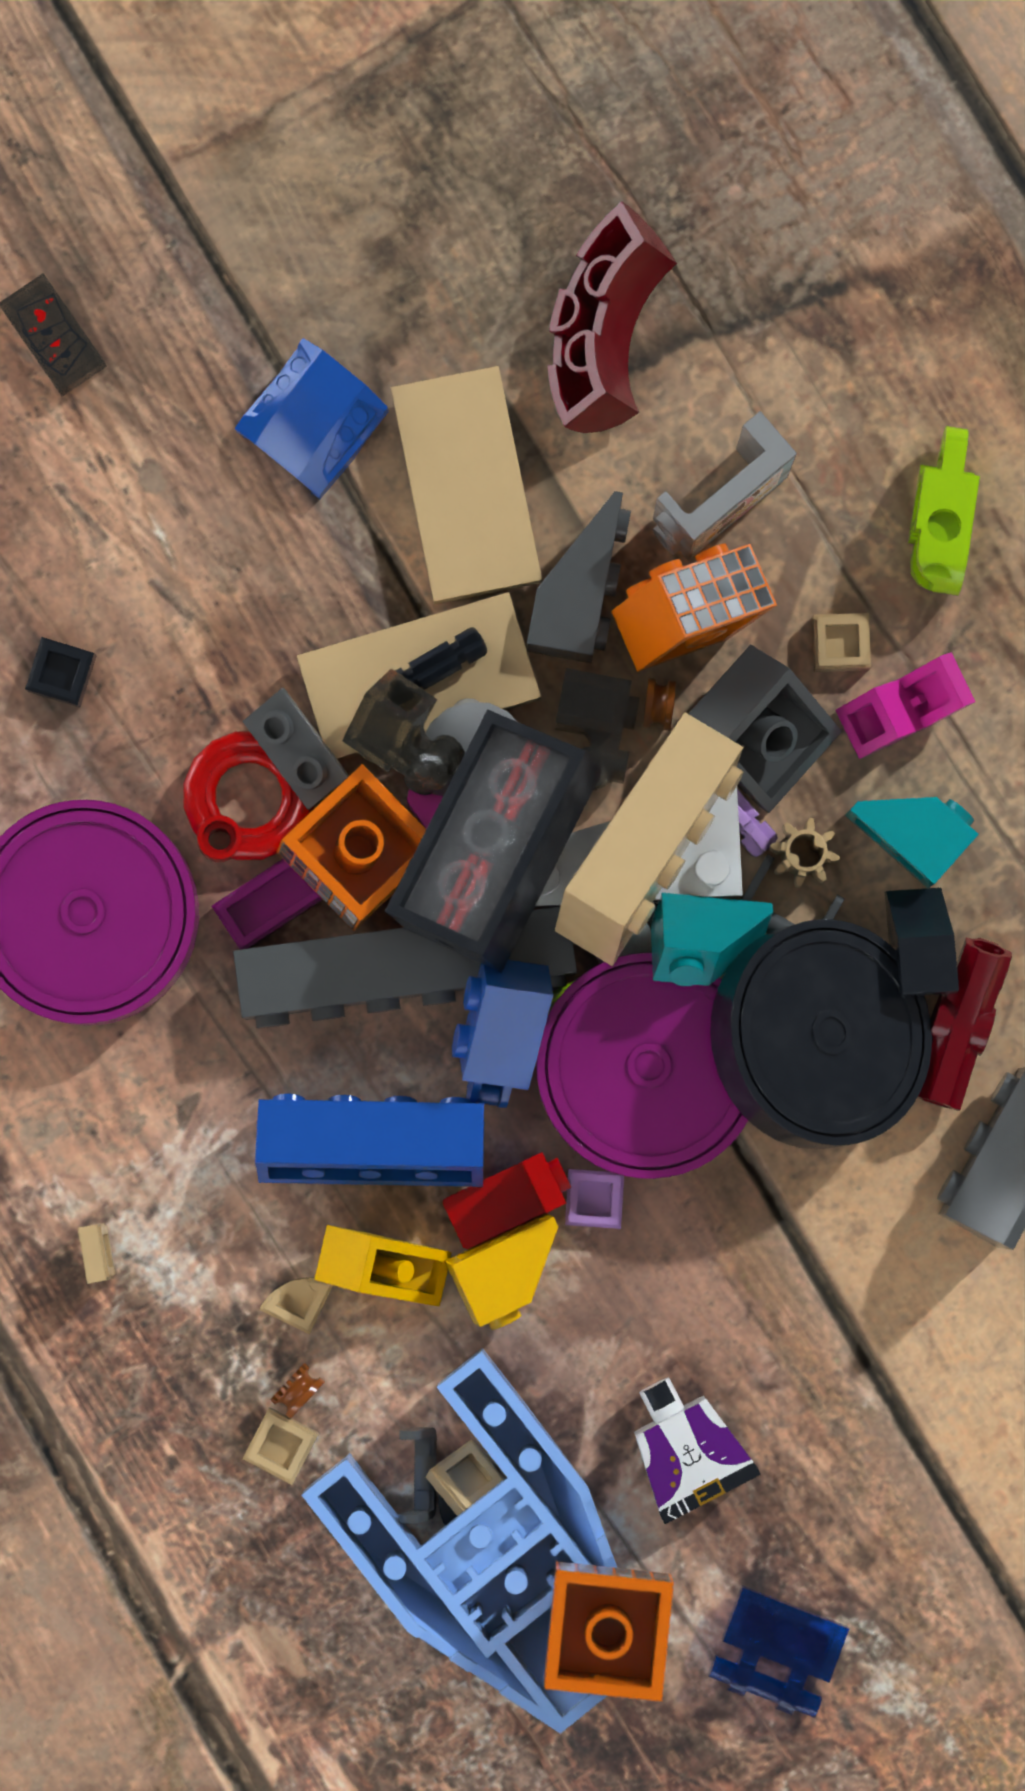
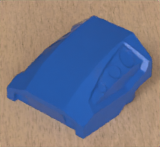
(313, 418)

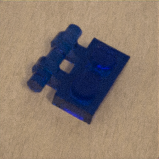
(786, 1636)

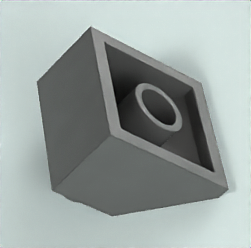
(773, 720)

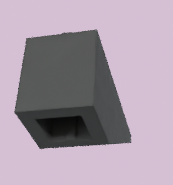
(571, 597)

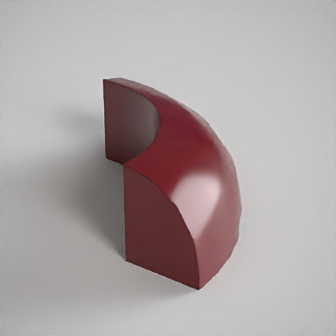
(597, 320)

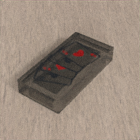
(52, 334)

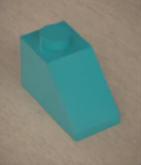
(917, 832)
(702, 935)

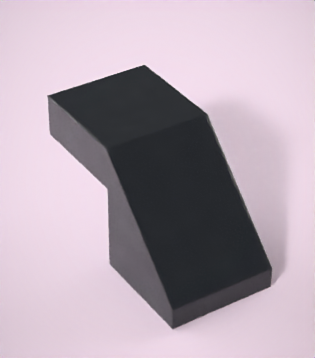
(923, 941)

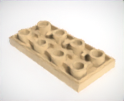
(466, 485)
(345, 671)

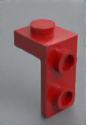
(507, 1199)

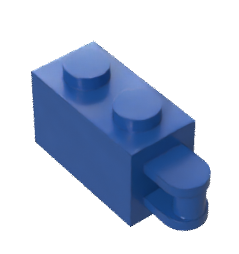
(502, 1030)

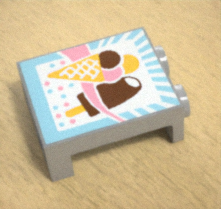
(769, 465)

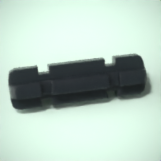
(445, 659)

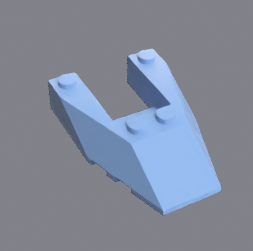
(489, 1574)

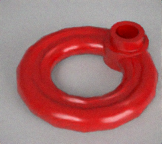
(205, 816)

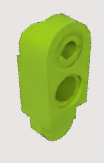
(943, 517)

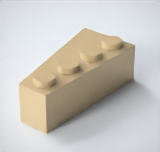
(647, 837)

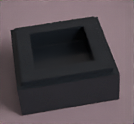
(60, 672)

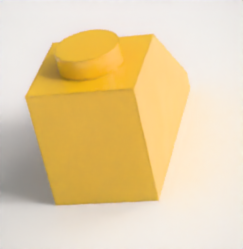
(382, 1266)
(503, 1271)

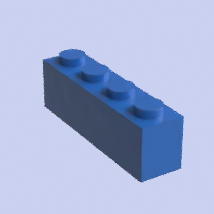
(370, 1141)

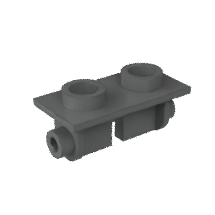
(296, 748)

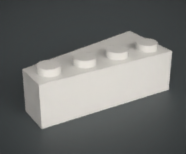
(708, 869)

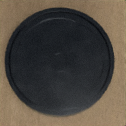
(819, 1035)

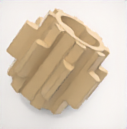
(817, 844)

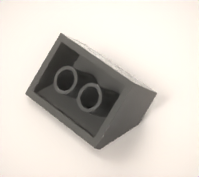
(991, 1187)

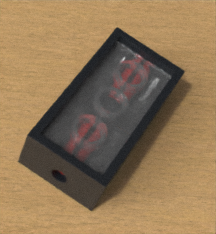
(494, 840)

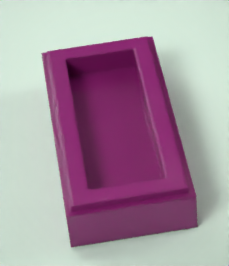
(265, 904)

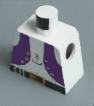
(688, 1452)

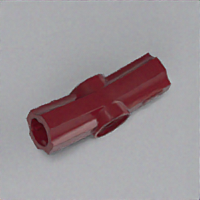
(964, 1021)

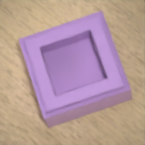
(594, 1199)

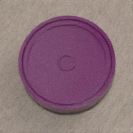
(92, 912)
(635, 1072)

